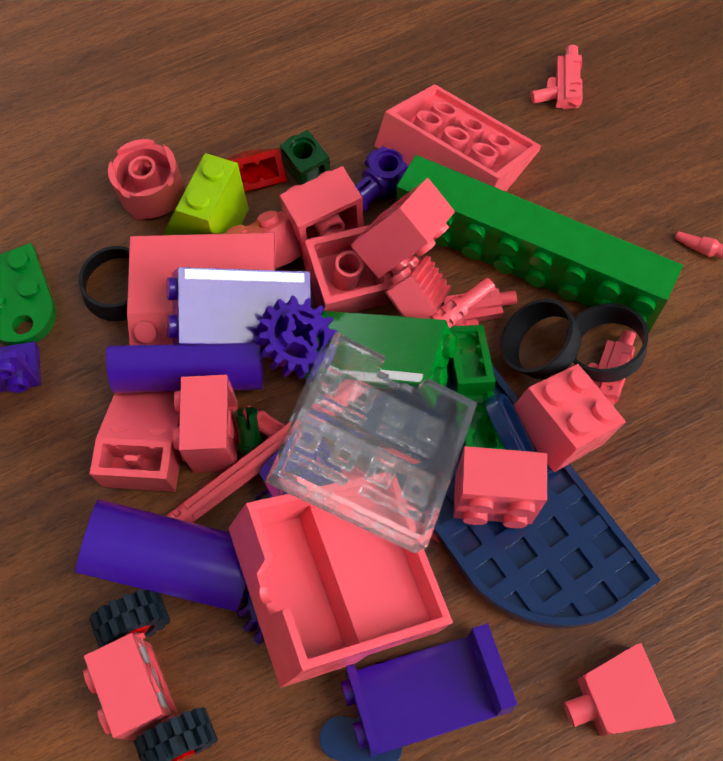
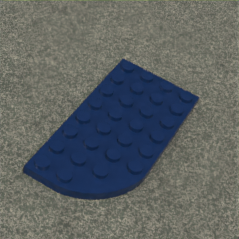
(561, 568)

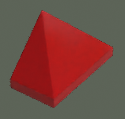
(260, 168)

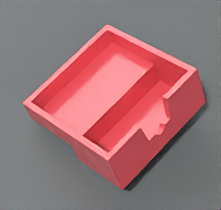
(330, 588)

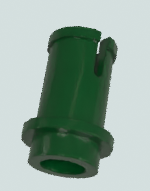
(248, 431)

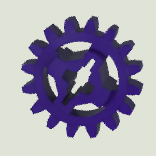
(297, 335)

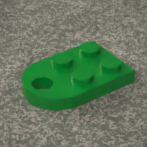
(24, 296)

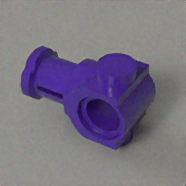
(375, 180)

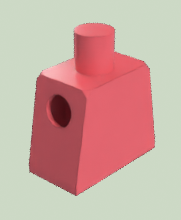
(621, 696)

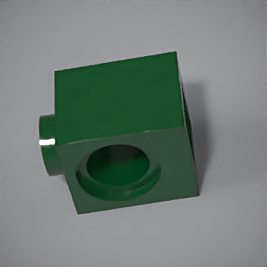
(306, 147)

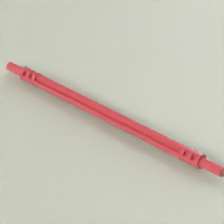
(251, 463)

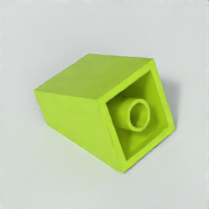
(211, 200)

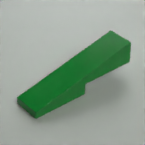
(475, 380)

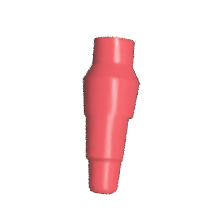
(705, 245)

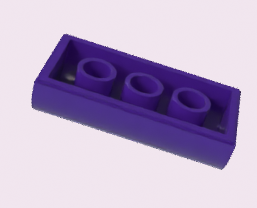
(162, 366)
(161, 555)

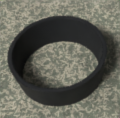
(108, 312)
(617, 314)
(522, 321)

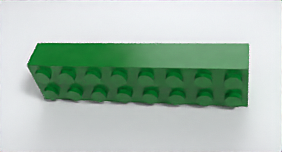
(545, 245)

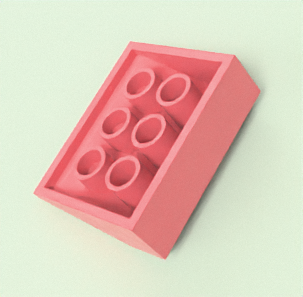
(457, 137)
(158, 256)

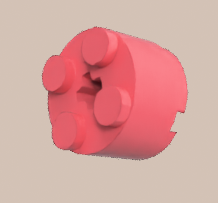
(146, 179)

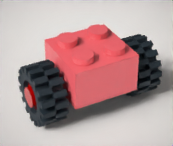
(132, 684)

